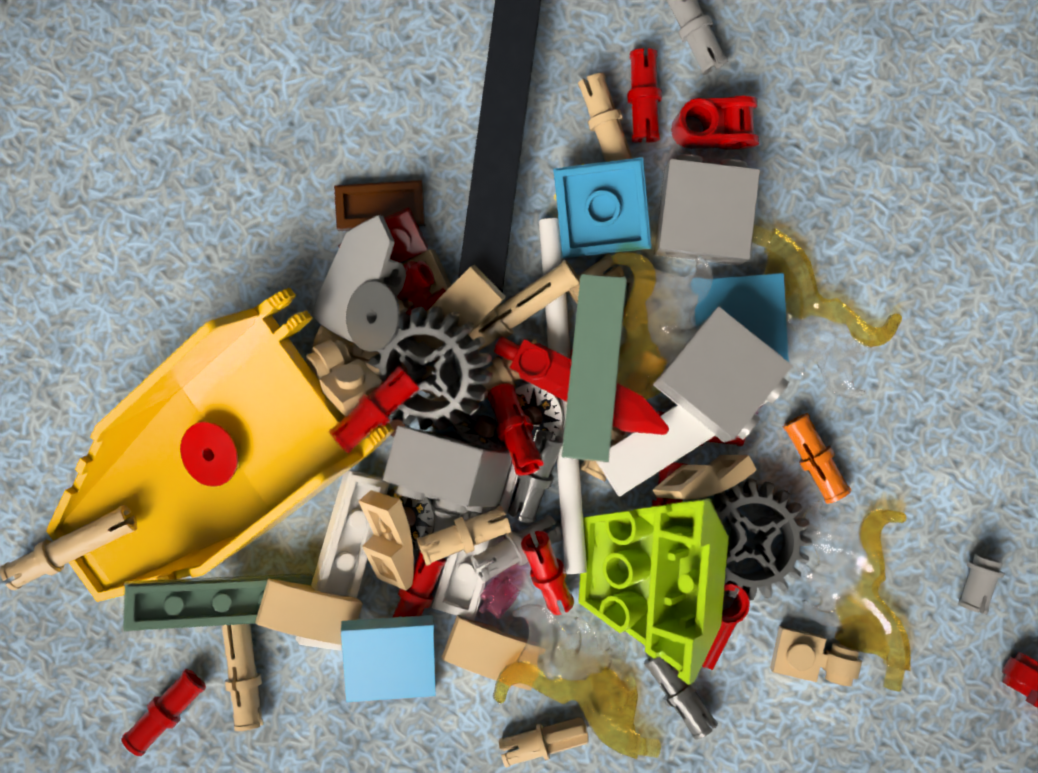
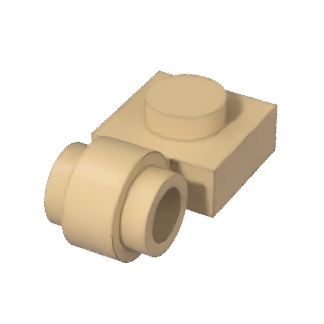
(339, 376)
(802, 655)

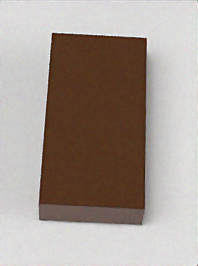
(365, 201)

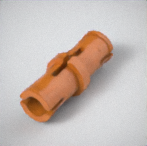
(817, 458)

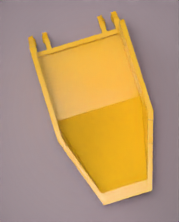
(272, 405)

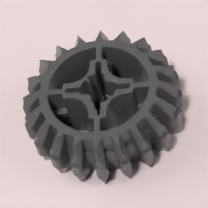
(444, 381)
(768, 528)

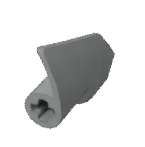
(360, 259)

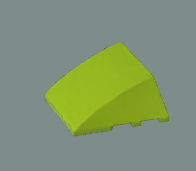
(659, 578)

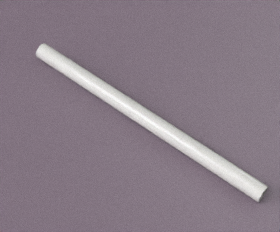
(567, 469)

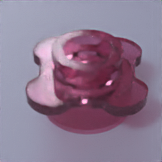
(499, 596)

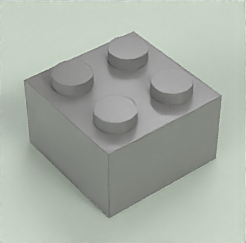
(446, 470)

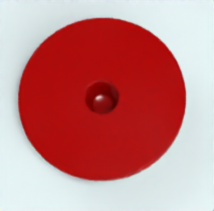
(209, 454)

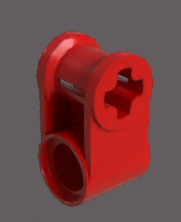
(726, 123)

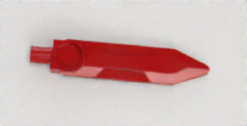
(552, 374)

